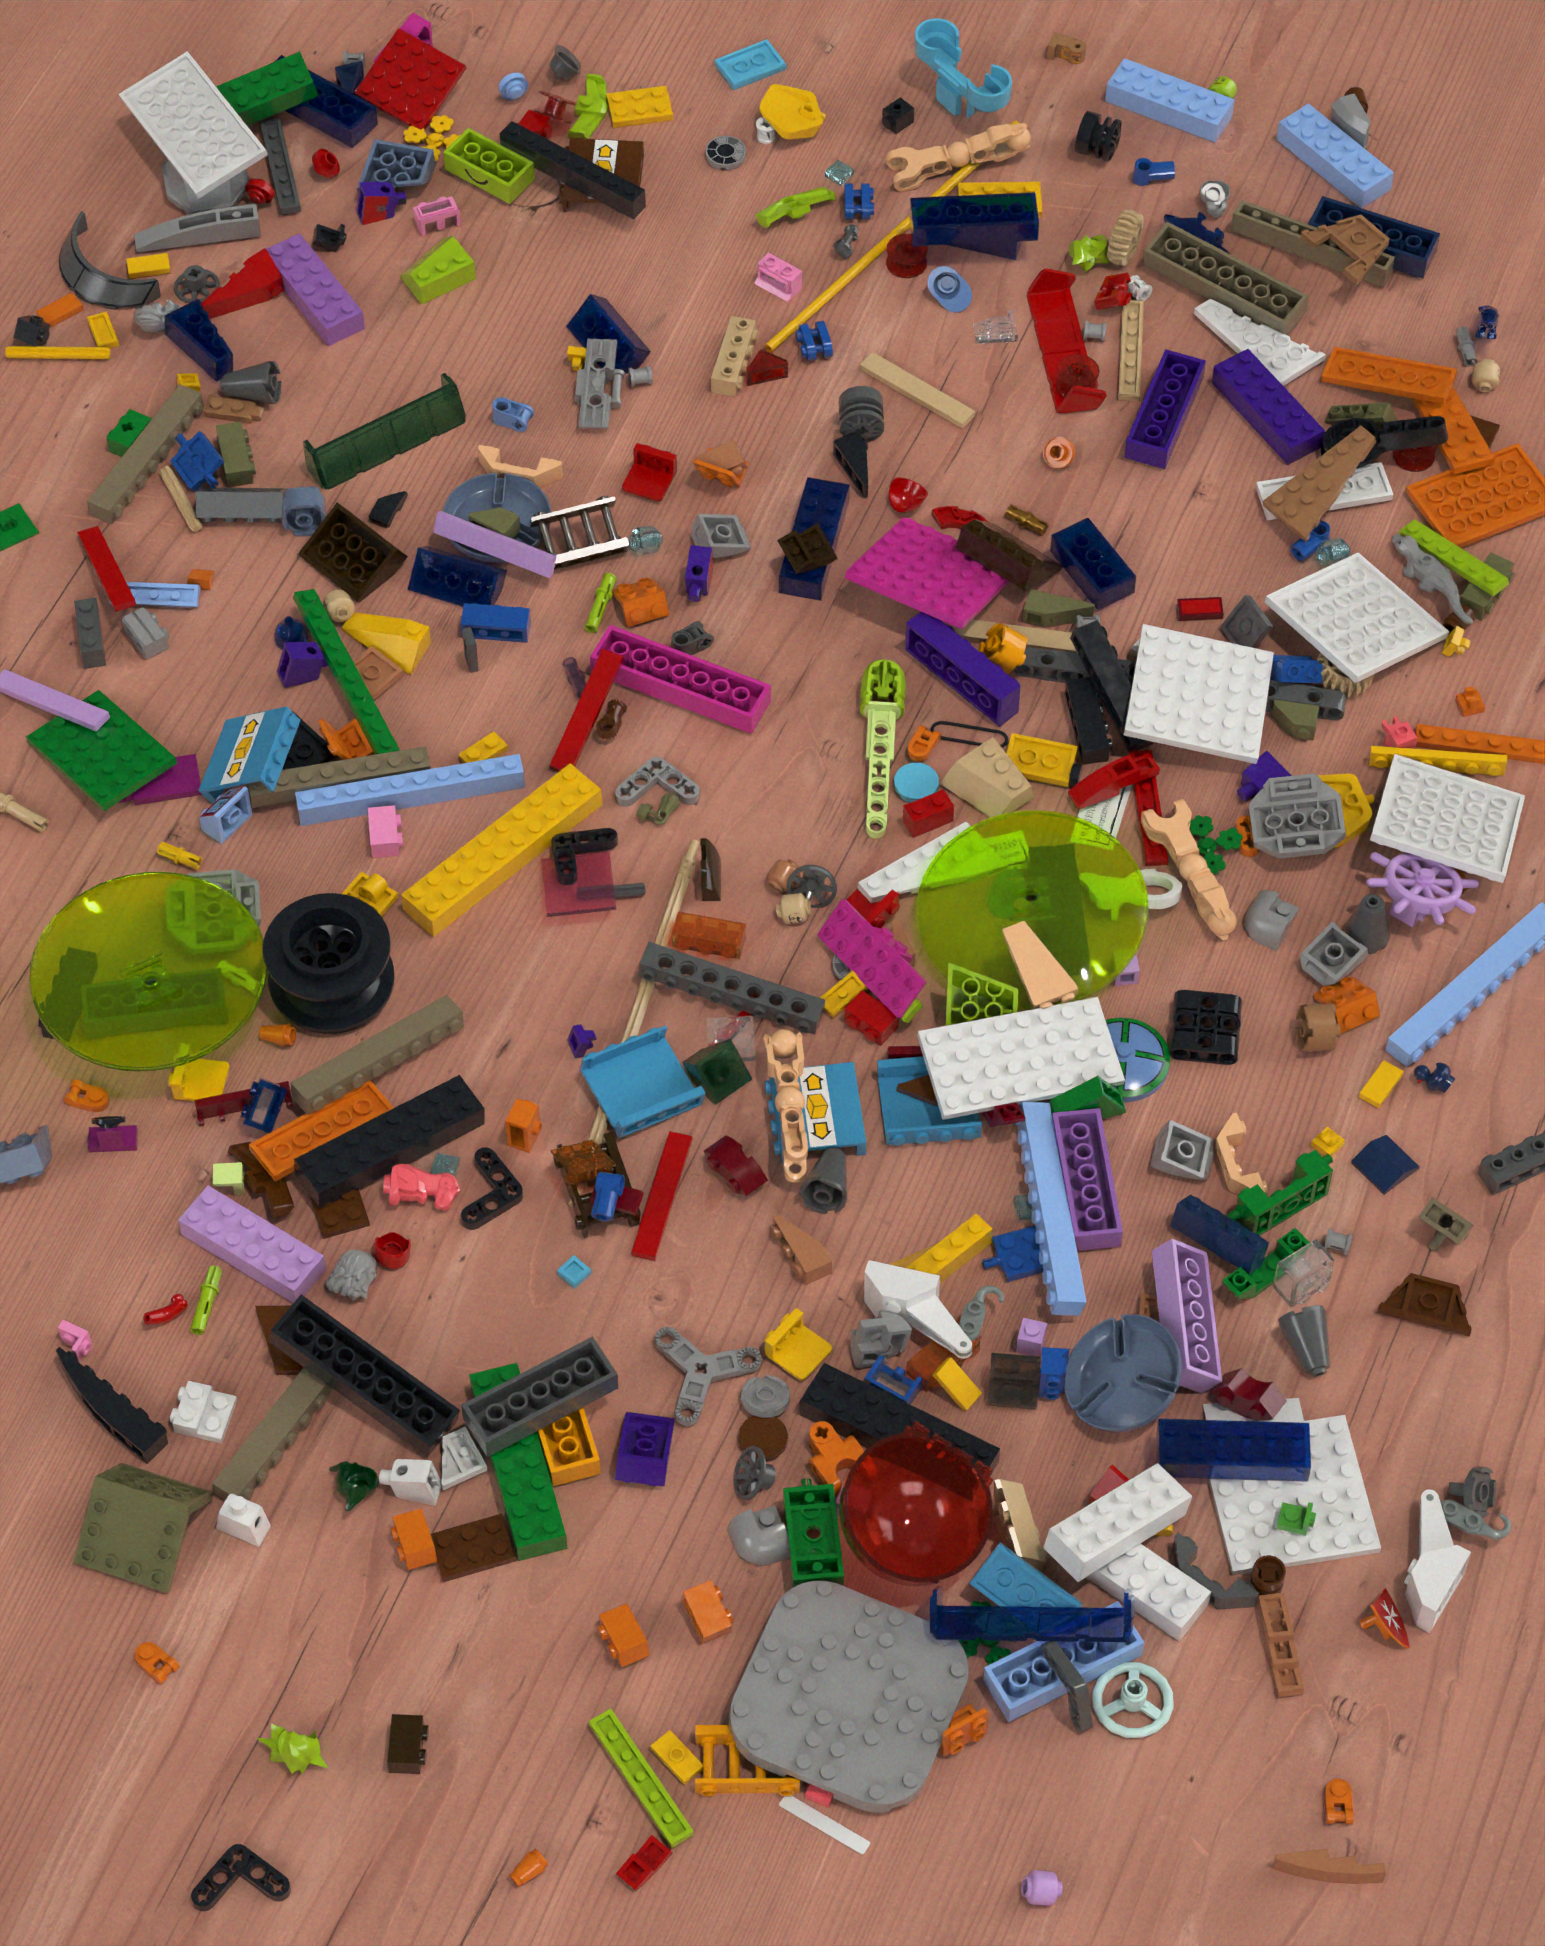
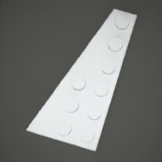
(1273, 349)
(907, 872)

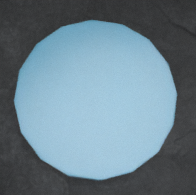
(915, 781)

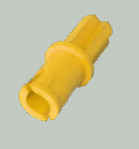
(179, 855)

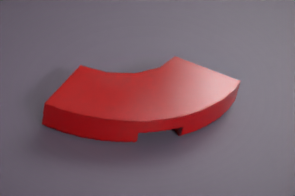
(953, 517)

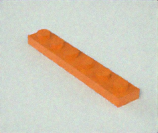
(1480, 742)

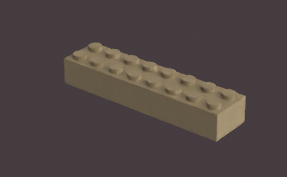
(1225, 279)

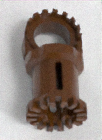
(611, 719)

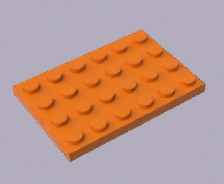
(1482, 500)

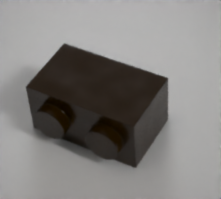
(406, 1744)

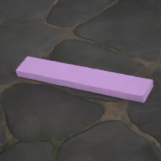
(494, 544)
(52, 701)

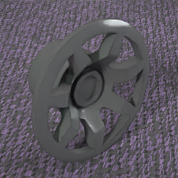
(195, 281)
(813, 883)
(756, 1474)

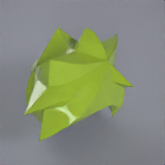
(1089, 251)
(293, 1749)

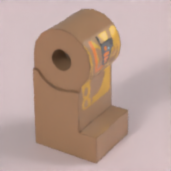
(1066, 48)

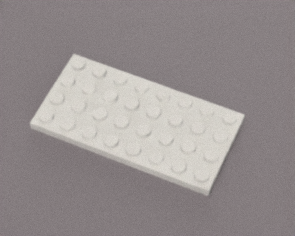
(193, 124)
(1018, 1057)

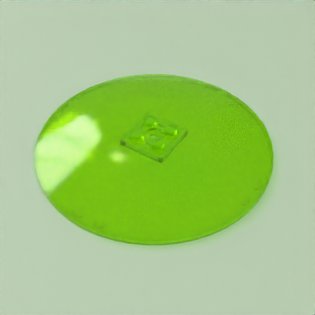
(1086, 909)
(137, 928)

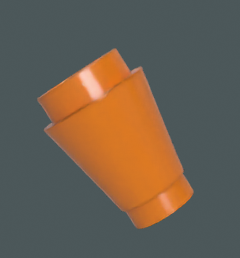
(279, 1034)
(529, 1867)

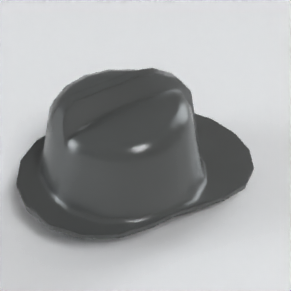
(564, 64)

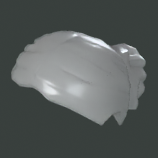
(1215, 196)

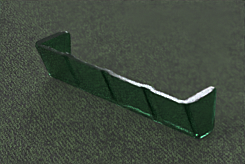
(386, 436)

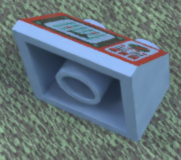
(226, 814)

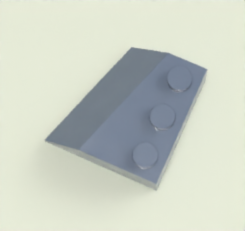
(398, 164)
(25, 1156)

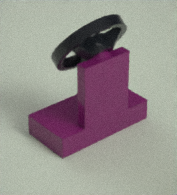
(110, 1136)

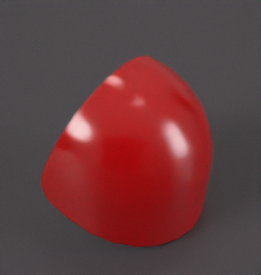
(906, 495)

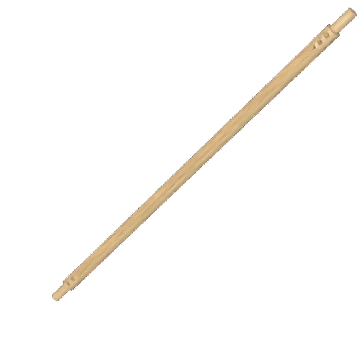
(646, 987)

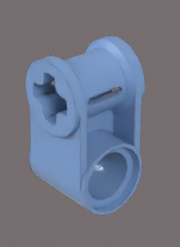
(510, 414)

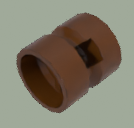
(1268, 1575)

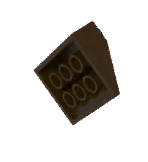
(351, 553)
(1005, 554)

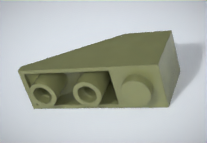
(1374, 412)
(1053, 610)

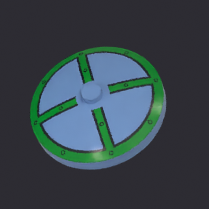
(1141, 1055)

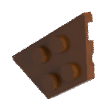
(1429, 1304)

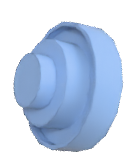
(513, 86)

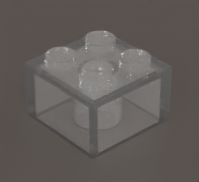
(1303, 1273)

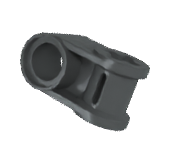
(690, 639)

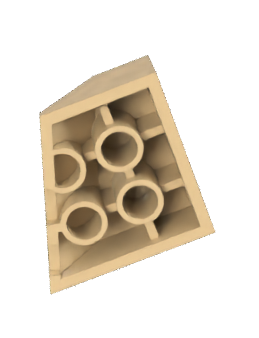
(988, 780)
(1015, 1523)

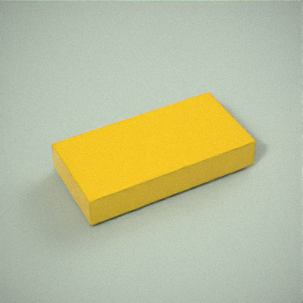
(148, 265)
(102, 330)
(1381, 1084)
(957, 1383)

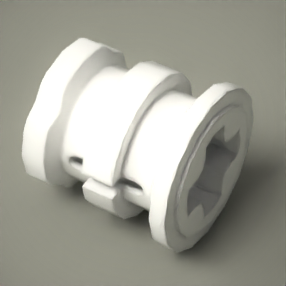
(764, 130)
(1139, 289)

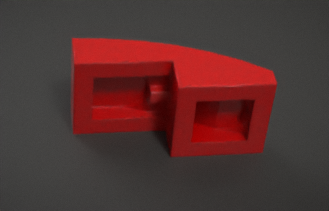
(644, 1863)

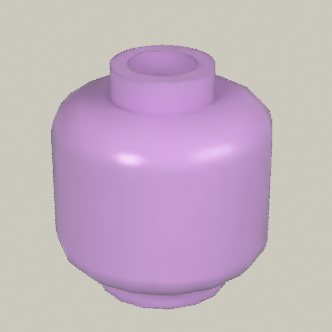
(1041, 1887)

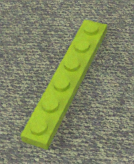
(1456, 558)
(641, 1778)

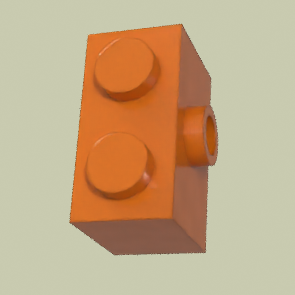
(523, 1125)
(414, 1539)
(707, 1611)
(623, 1635)

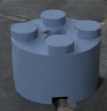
(303, 510)

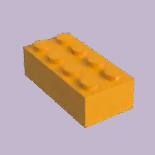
(569, 1449)

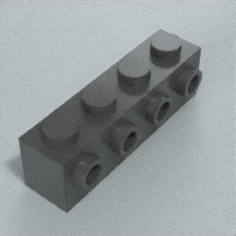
(1514, 1164)

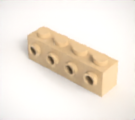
(733, 356)

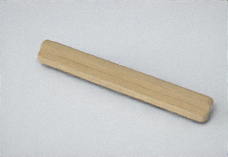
(180, 499)

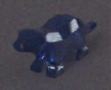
(1195, 227)
(1487, 319)

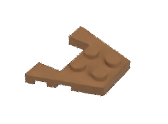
(1357, 238)

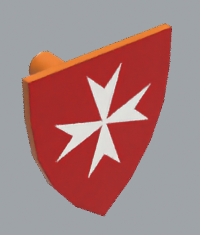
(1386, 1619)

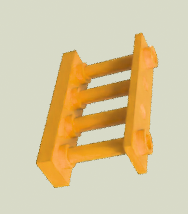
(711, 1735)

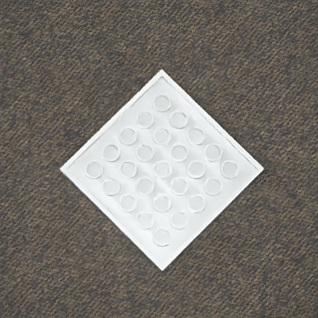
(1356, 617)
(1199, 694)
(1448, 818)
(1335, 1486)

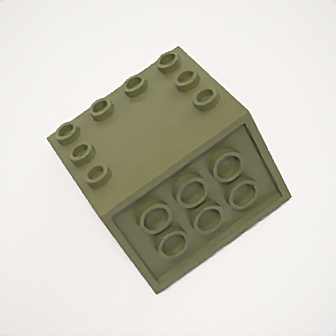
(137, 1525)

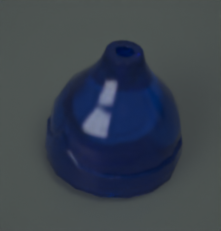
(290, 631)

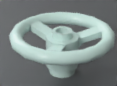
(1133, 1699)

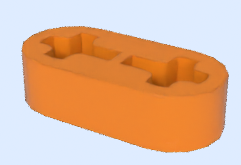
(1244, 849)

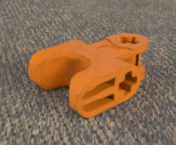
(831, 1453)

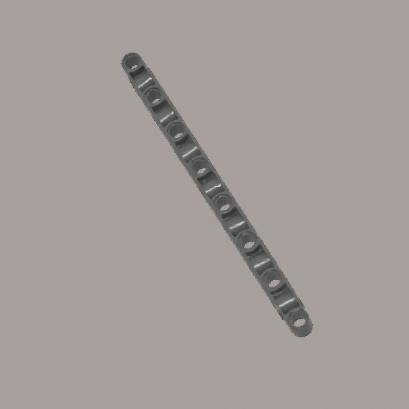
(1063, 666)

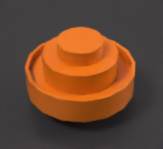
(1059, 452)

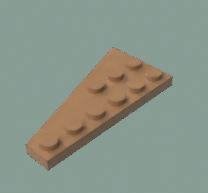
(1315, 489)

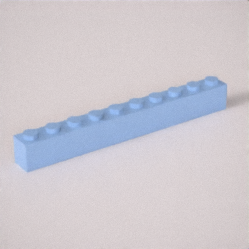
(410, 789)
(1469, 989)
(1050, 1210)

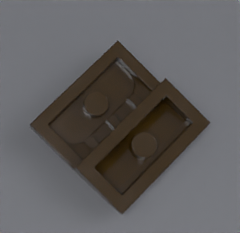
(807, 549)

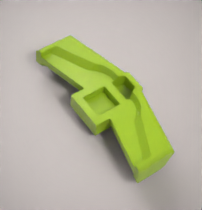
(590, 108)
(794, 205)

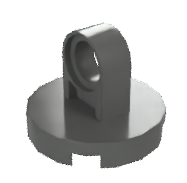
(1478, 1490)

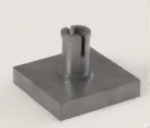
(1246, 624)

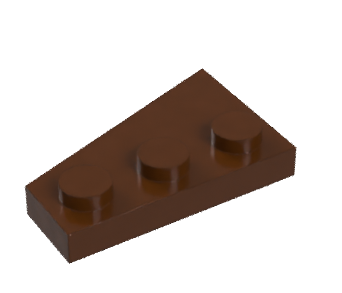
(268, 1318)

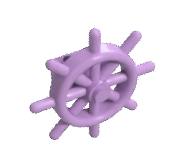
(1417, 891)

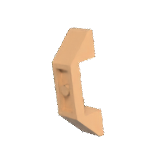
(546, 473)
(1231, 1136)

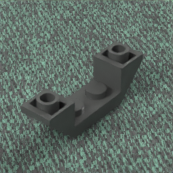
(1239, 1595)

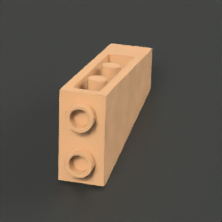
(1037, 968)

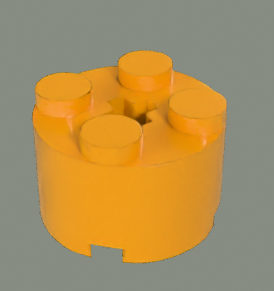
(1004, 647)

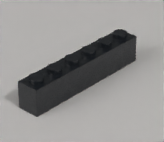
(1107, 676)

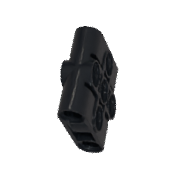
(1222, 1015)

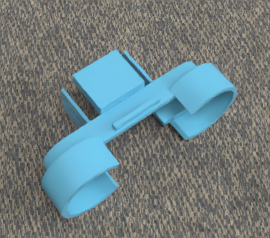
(938, 46)

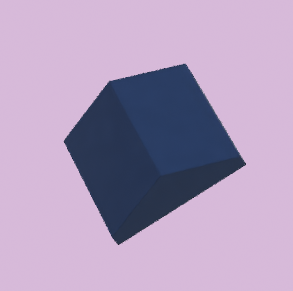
(1384, 1163)

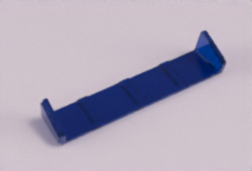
(1040, 1623)

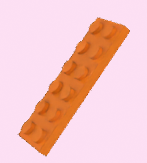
(1389, 375)
(1465, 444)
(280, 1147)

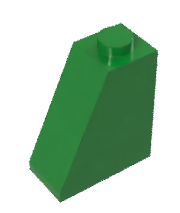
(1091, 1095)

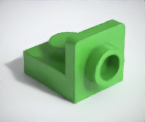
(1296, 1518)

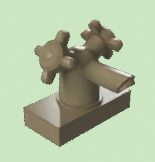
(1446, 1222)

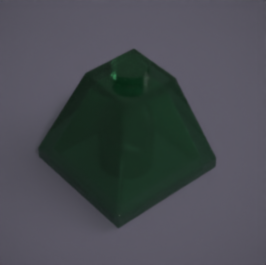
(717, 1070)

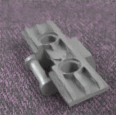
(590, 384)

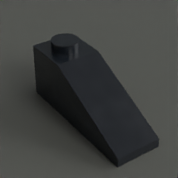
(852, 456)

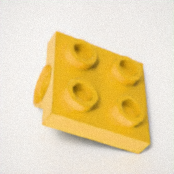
(373, 891)

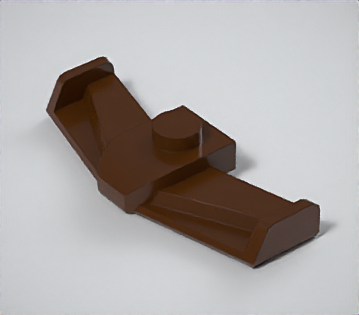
(260, 1181)

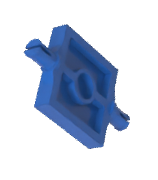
(197, 461)
(1016, 1254)

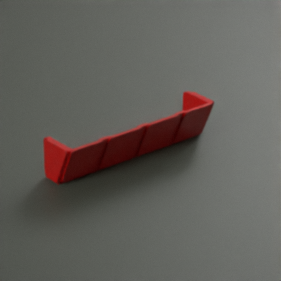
(1060, 336)

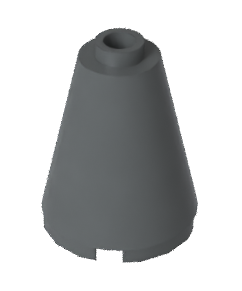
(254, 383)
(1369, 924)
(826, 1183)
(1308, 1338)

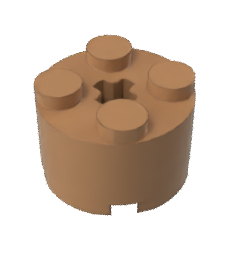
(1317, 1027)

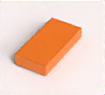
(60, 309)

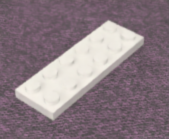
(1365, 487)

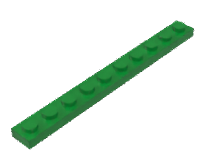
(345, 672)

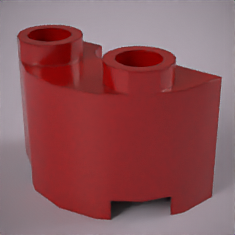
(1113, 292)

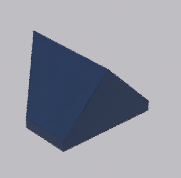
(349, 76)

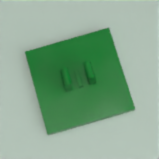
(15, 527)

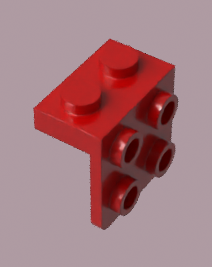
(650, 472)
(878, 912)

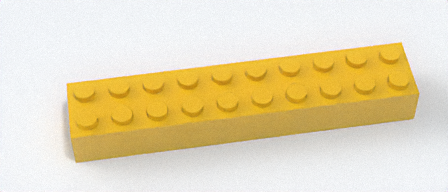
(501, 850)

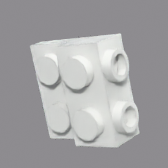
(203, 1412)

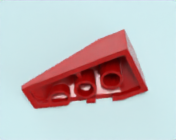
(250, 286)

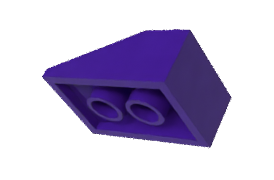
(644, 1449)

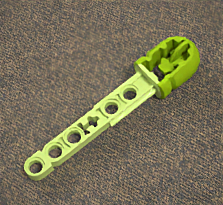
(881, 715)

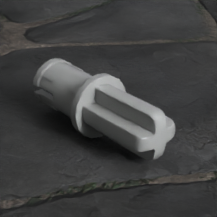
(1466, 347)

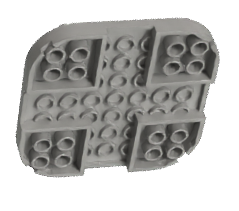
(848, 1696)

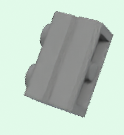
(145, 632)

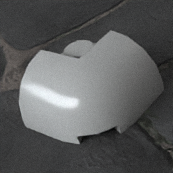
(1269, 919)
(878, 1337)
(760, 1536)

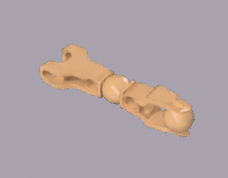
(984, 147)
(1193, 868)
(789, 1099)

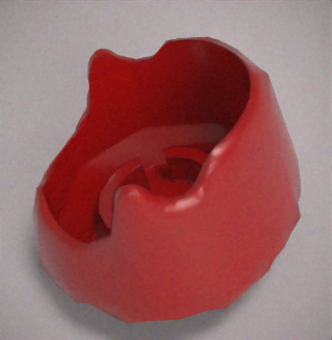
(391, 1250)

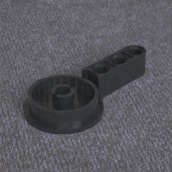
(1394, 434)

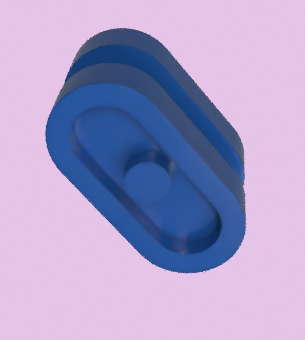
(866, 194)
(808, 348)

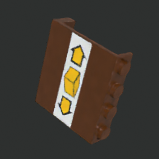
(616, 156)

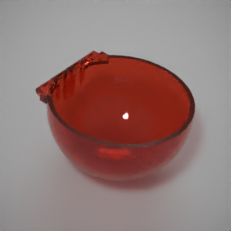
(916, 1508)

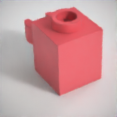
(1399, 734)

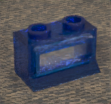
(264, 1104)

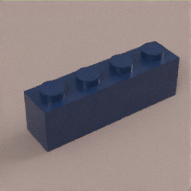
(1219, 1234)

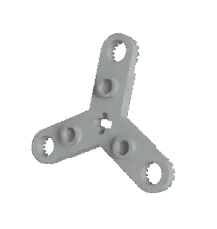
(717, 1365)

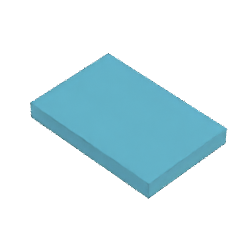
(750, 64)

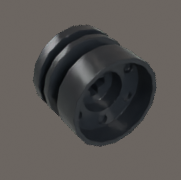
(1100, 136)

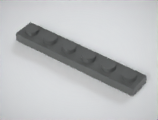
(280, 166)

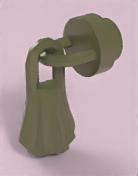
(668, 804)

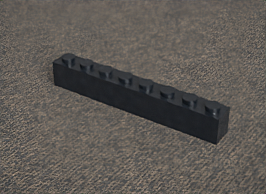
(575, 170)

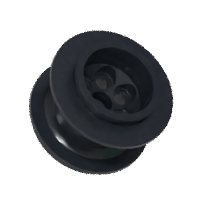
(328, 987)

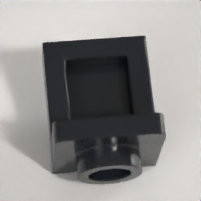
(328, 237)

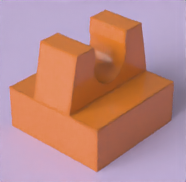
(1470, 702)

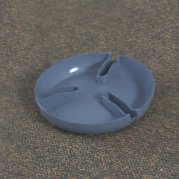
(490, 492)
(1123, 1373)

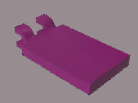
(175, 783)

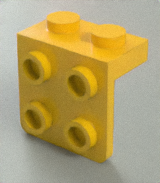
(199, 1079)
(796, 1346)

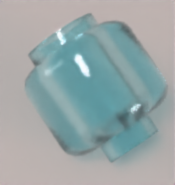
(645, 540)
(1332, 551)

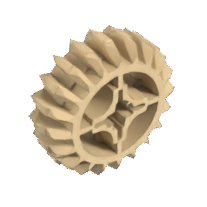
(1125, 237)
(1335, 679)

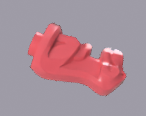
(414, 1184)

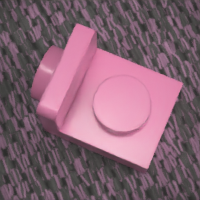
(76, 1337)

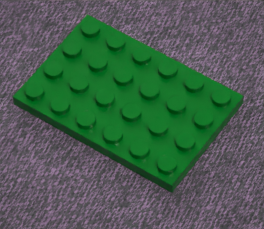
(104, 762)

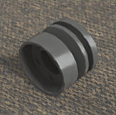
(861, 412)

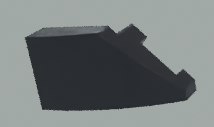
(386, 508)

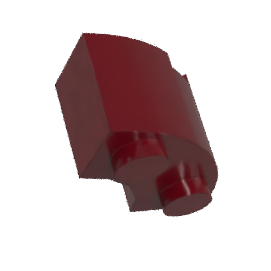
(729, 1160)
(1249, 1396)

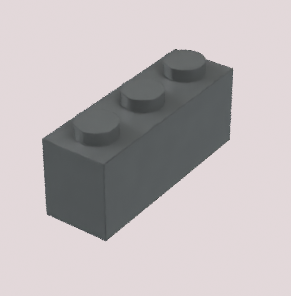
(90, 633)

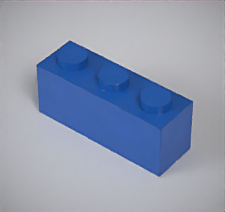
(496, 622)

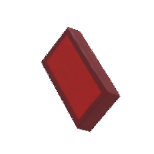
(1200, 608)

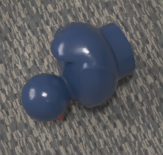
(1439, 1079)

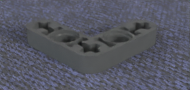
(1074, 1683)

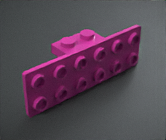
(874, 957)

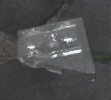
(996, 330)

